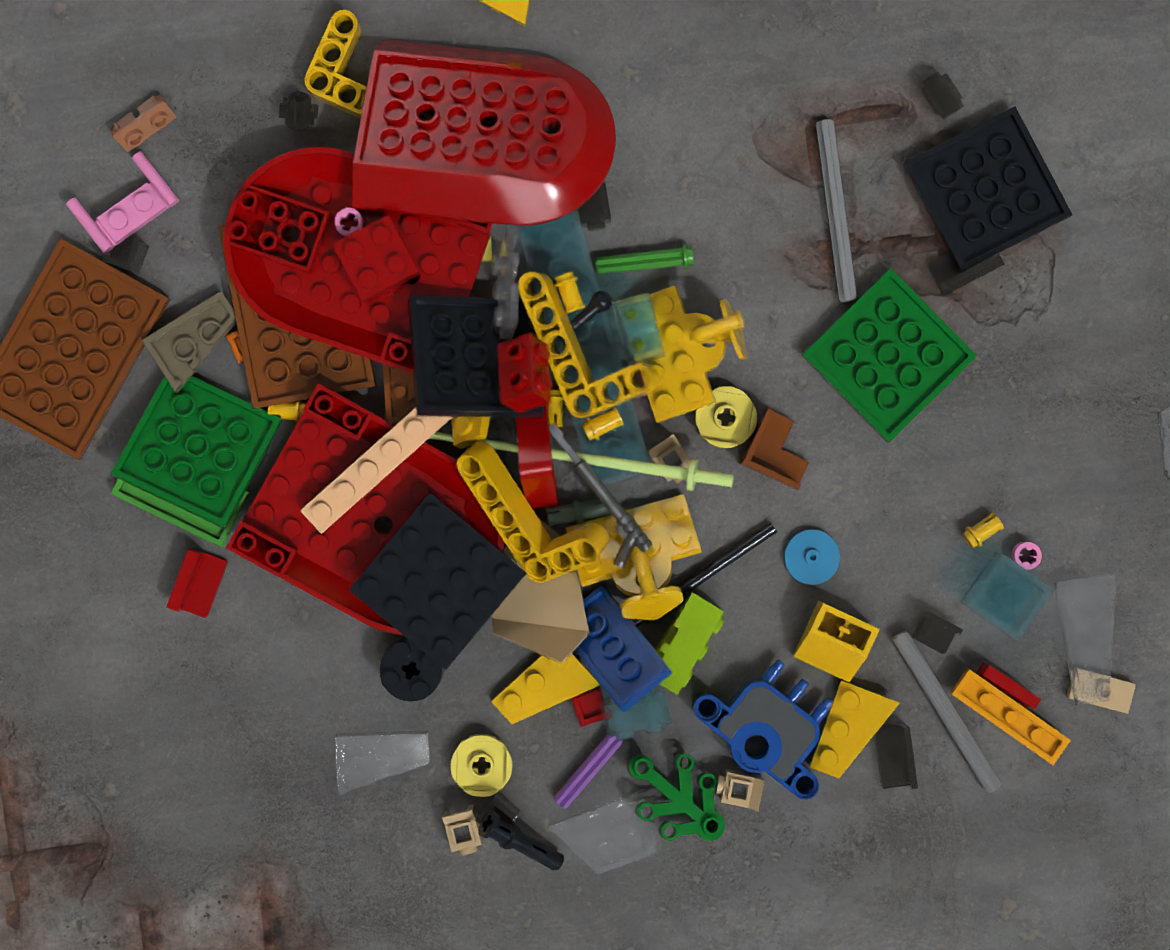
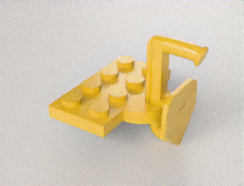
(684, 370)
(673, 538)

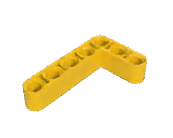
(335, 70)
(574, 356)
(519, 525)

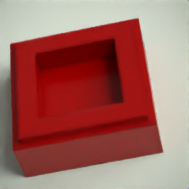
(588, 706)

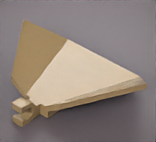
(544, 615)

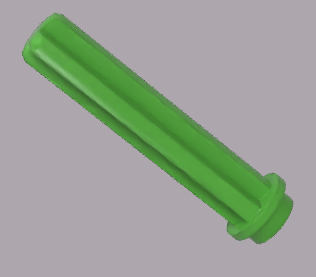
(645, 260)

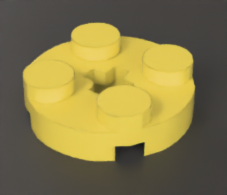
(735, 432)
(469, 778)

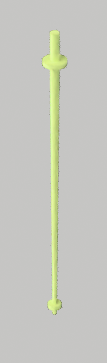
(690, 474)

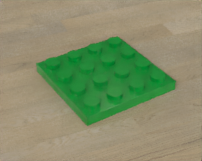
(889, 355)
(197, 449)

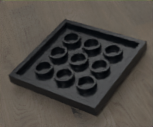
(987, 189)
(458, 356)
(437, 581)

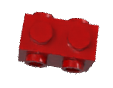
(524, 373)

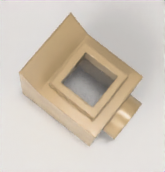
(670, 453)
(740, 788)
(462, 830)

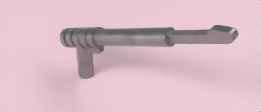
(626, 526)

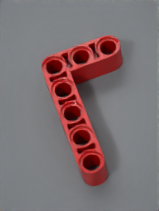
(536, 461)

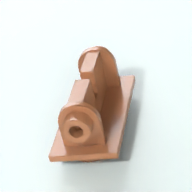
(133, 131)

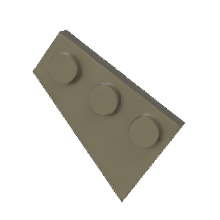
(190, 339)

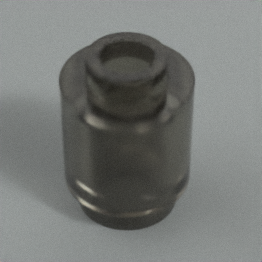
(942, 95)

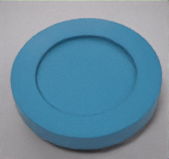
(811, 557)

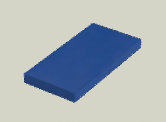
(619, 652)

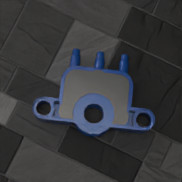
(767, 712)

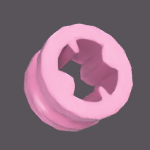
(344, 214)
(1037, 555)

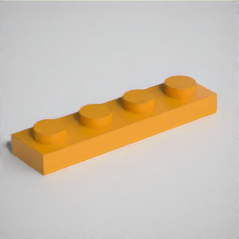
(1010, 716)

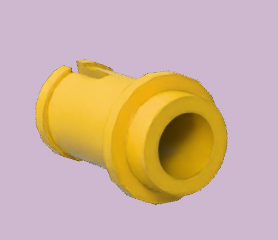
(569, 292)
(556, 408)
(288, 411)
(602, 424)
(982, 530)

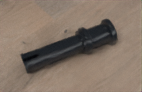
(510, 836)

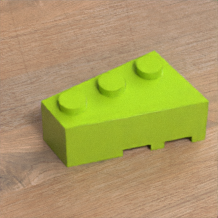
(688, 638)

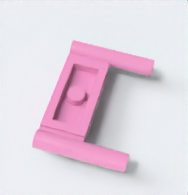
(129, 213)

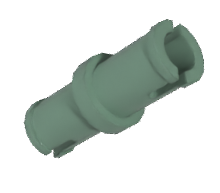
(576, 511)

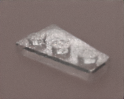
(504, 289)
(377, 755)

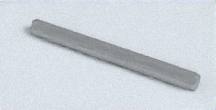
(836, 210)
(947, 712)

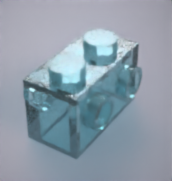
(640, 328)
(648, 713)

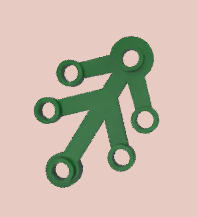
(680, 799)

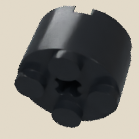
(396, 677)

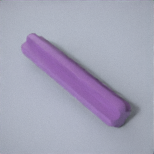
(587, 771)

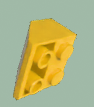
(835, 641)

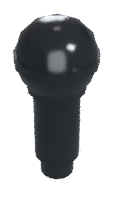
(599, 303)

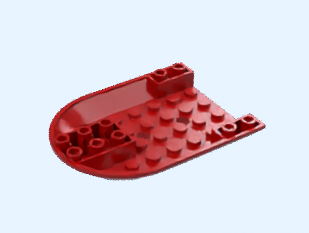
(473, 171)
(304, 281)
(320, 448)

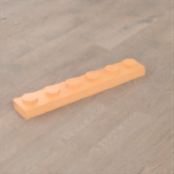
(371, 468)

